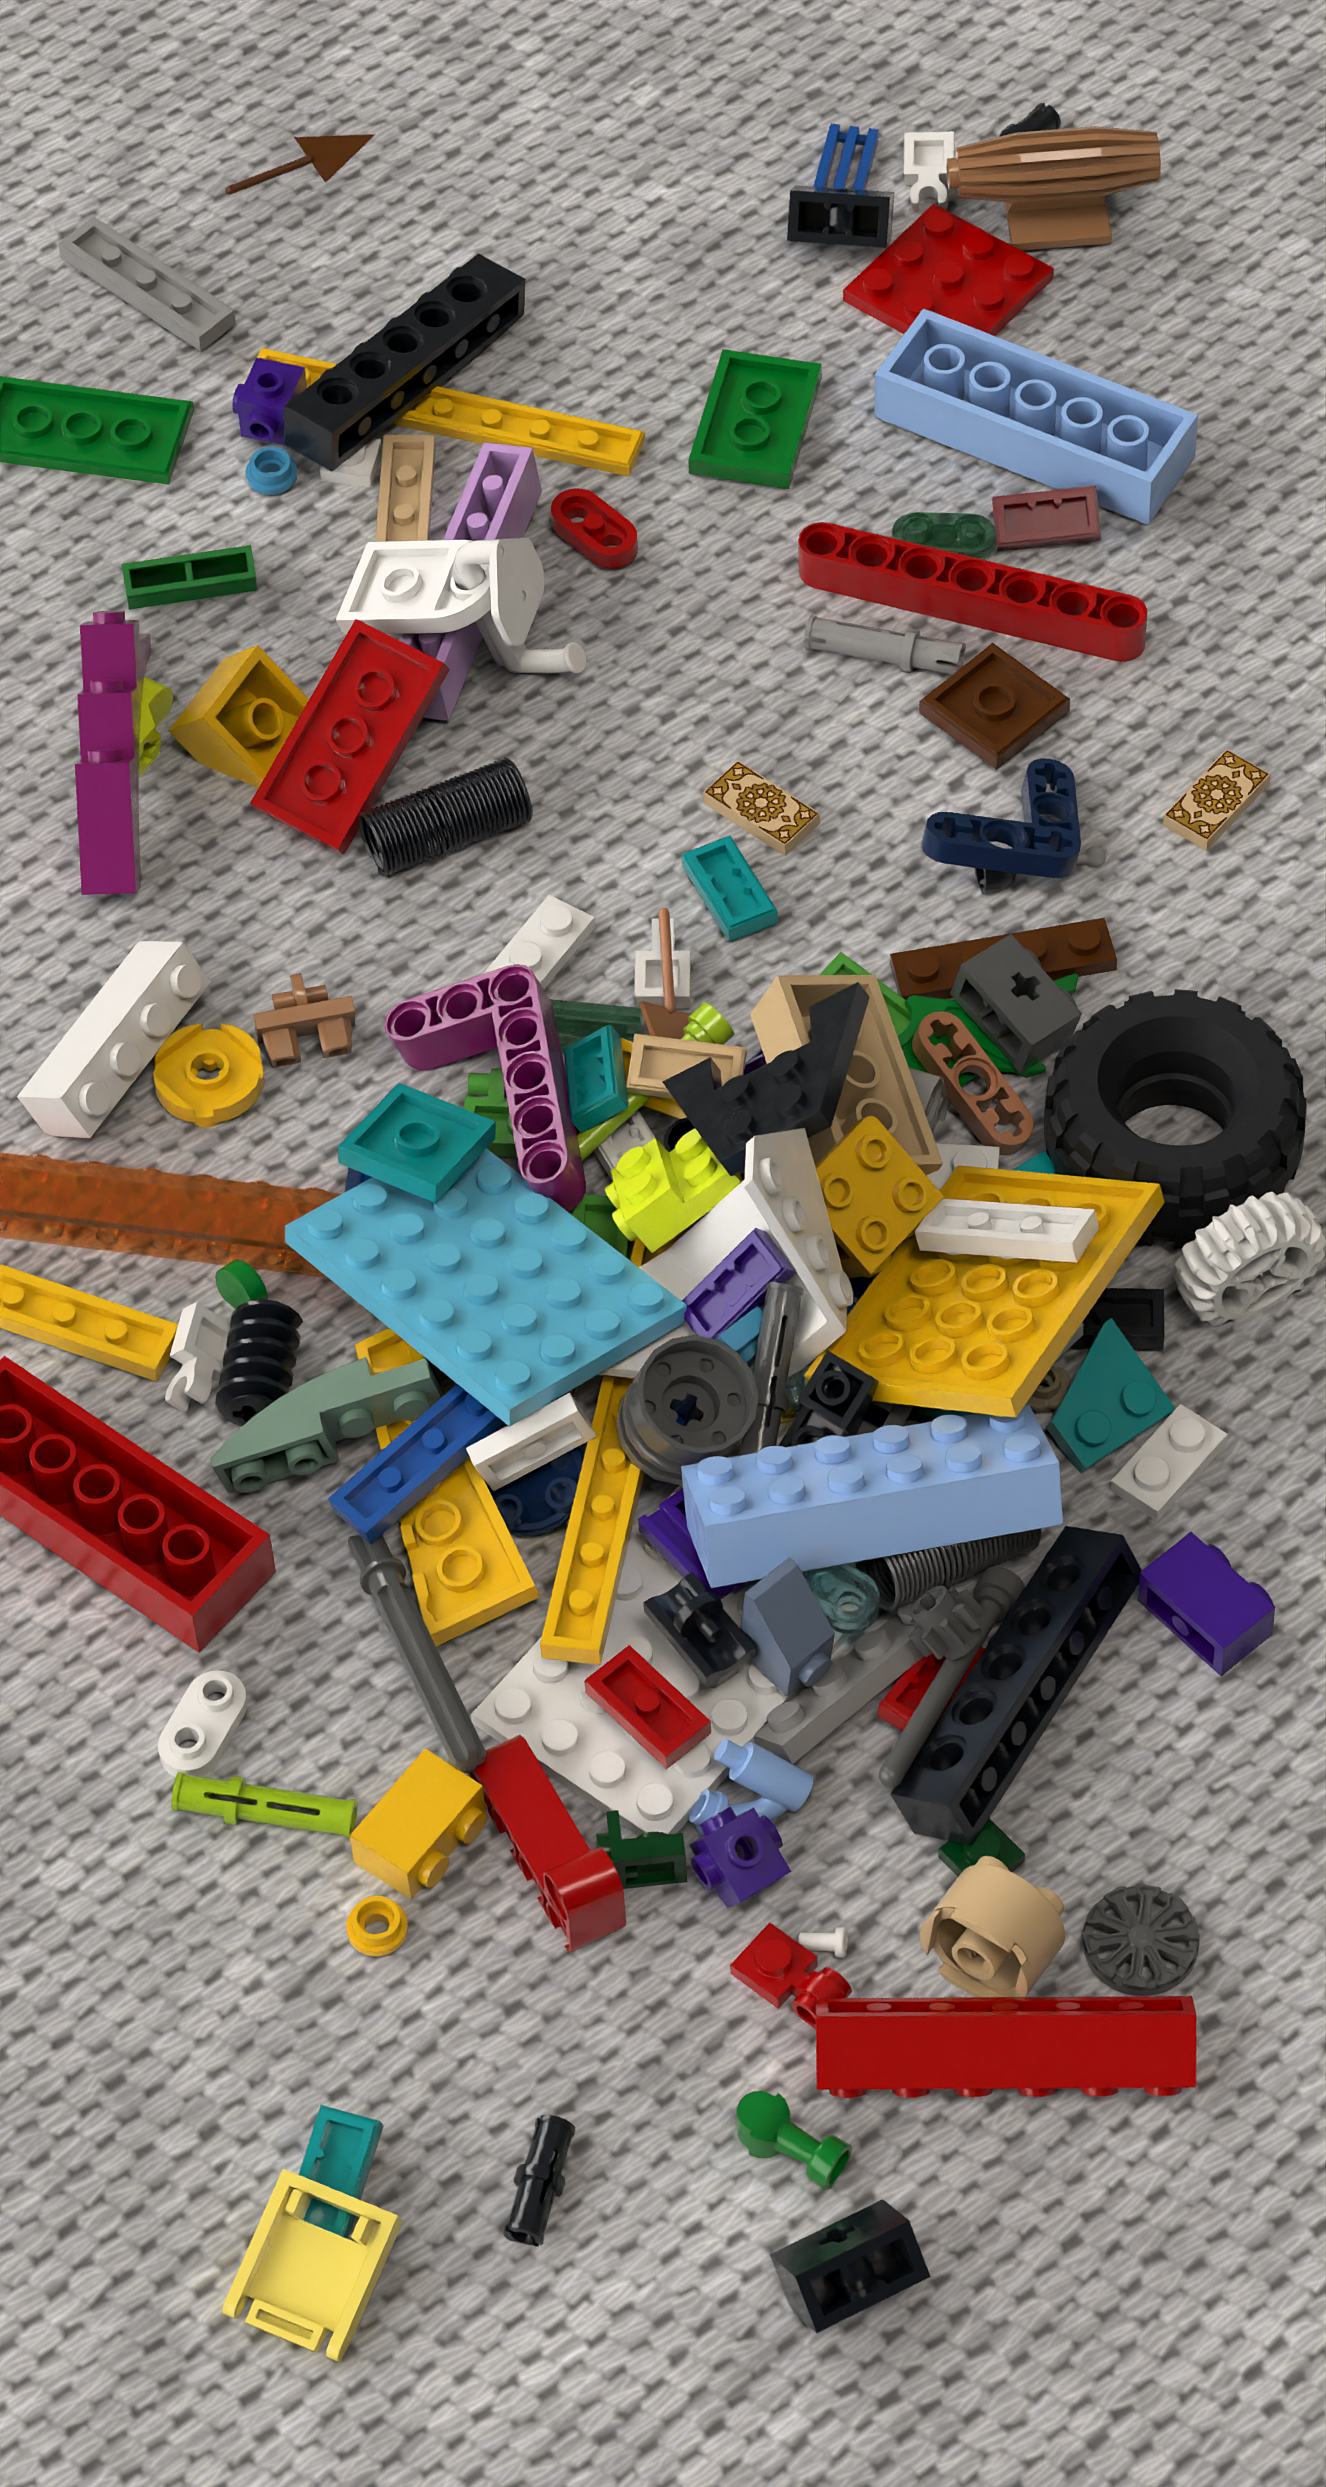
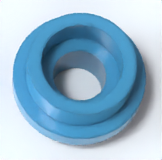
(271, 460)

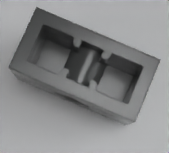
(1016, 1003)

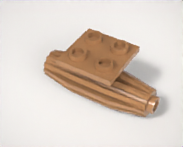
(1056, 180)

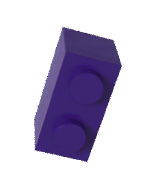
(1207, 1603)

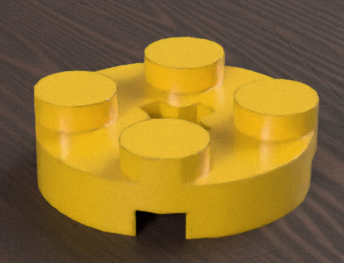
(215, 1099)

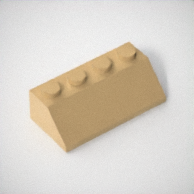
(878, 1072)

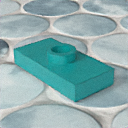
(729, 888)
(595, 1078)
(341, 2159)

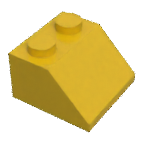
(241, 716)

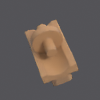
(301, 1014)

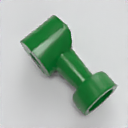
(768, 2131)

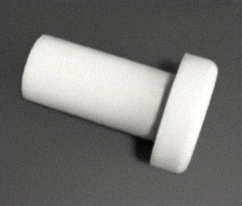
(828, 1942)

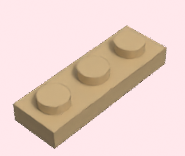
(406, 487)

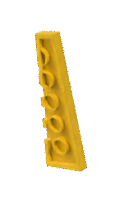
(454, 1535)

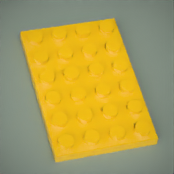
(984, 1326)

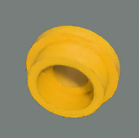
(372, 1910)

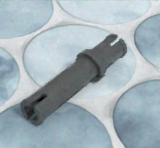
(773, 1364)

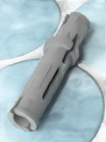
(884, 645)

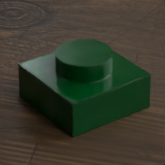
(989, 1842)

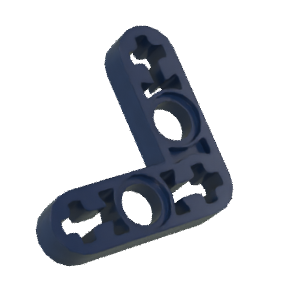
(1037, 844)

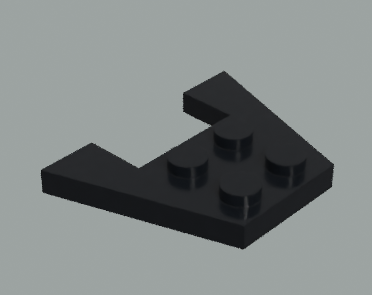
(784, 1095)

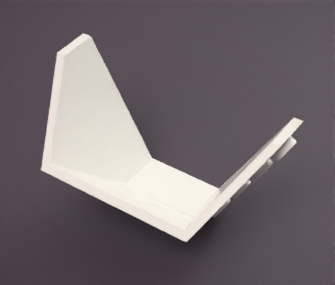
(787, 1202)

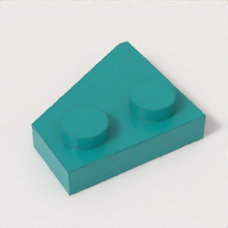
(1107, 1401)

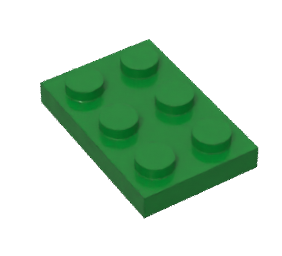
(755, 418)

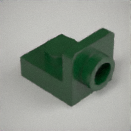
(644, 1860)

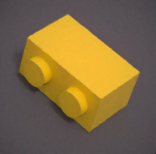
(419, 1825)

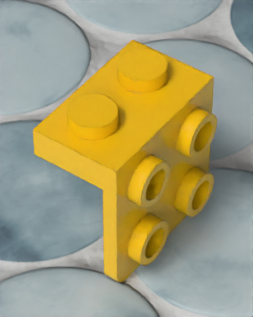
(872, 1196)

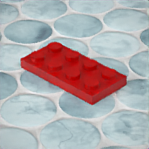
(349, 736)

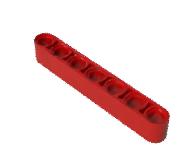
(972, 591)

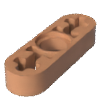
(975, 1060)

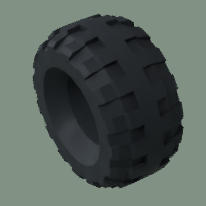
(1186, 1056)

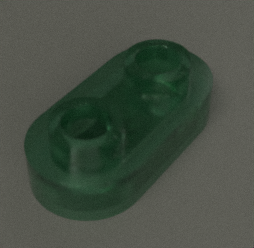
(948, 532)

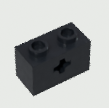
(840, 216)
(850, 2265)

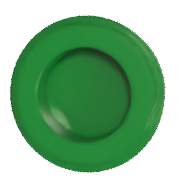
(240, 1283)

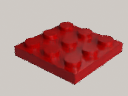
(949, 271)

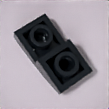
(831, 1402)

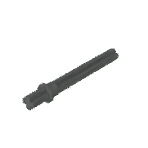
(385, 1581)

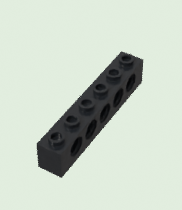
(403, 362)
(1017, 1685)

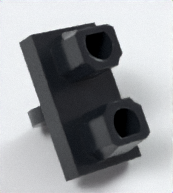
(700, 1630)

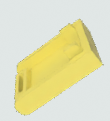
(307, 2276)

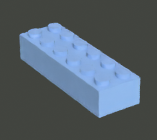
(1035, 415)
(871, 1495)

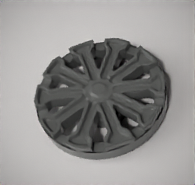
(1141, 1940)

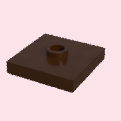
(994, 706)

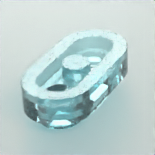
(841, 1586)

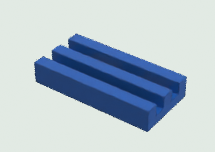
(850, 139)

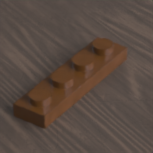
(1061, 949)

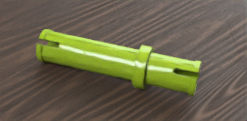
(194, 1794)

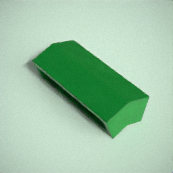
(189, 577)

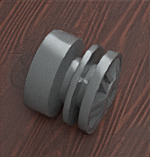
(705, 1385)

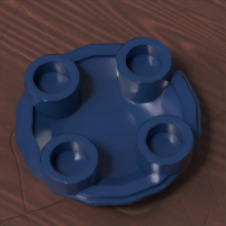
(541, 1497)

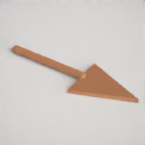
(665, 1020)

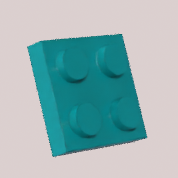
(417, 1142)

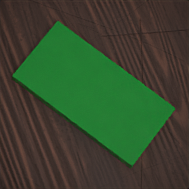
(91, 430)

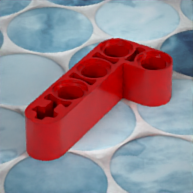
(575, 1883)

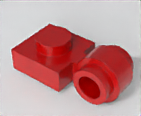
(780, 1967)

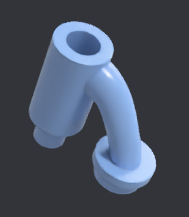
(775, 1779)

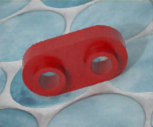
(599, 529)

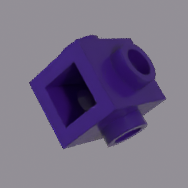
(262, 407)
(757, 1849)

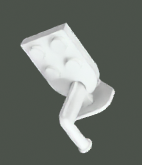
(452, 585)

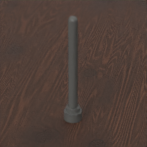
(996, 1594)

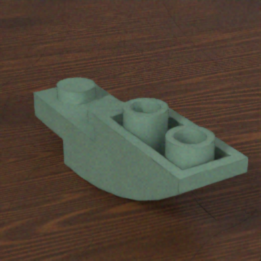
(302, 1426)

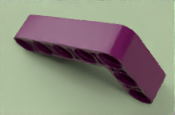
(514, 1014)

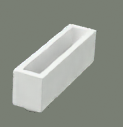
(114, 1039)

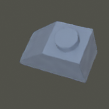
(787, 1629)

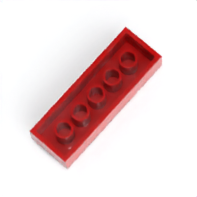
(124, 1513)

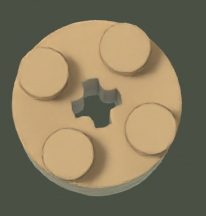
(994, 1931)

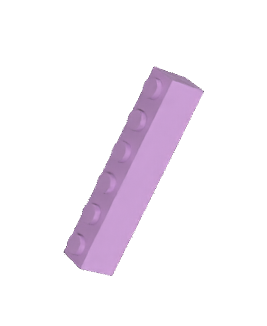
(492, 507)

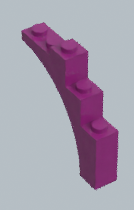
(109, 735)

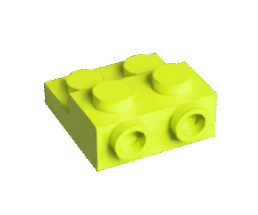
(665, 1190)

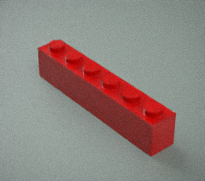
(1005, 2045)

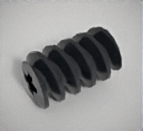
(257, 1358)

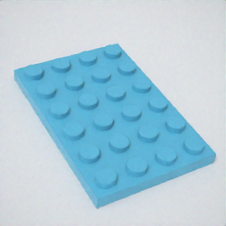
(489, 1283)

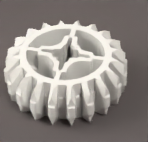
(1250, 1258)

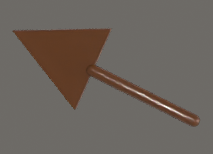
(324, 152)

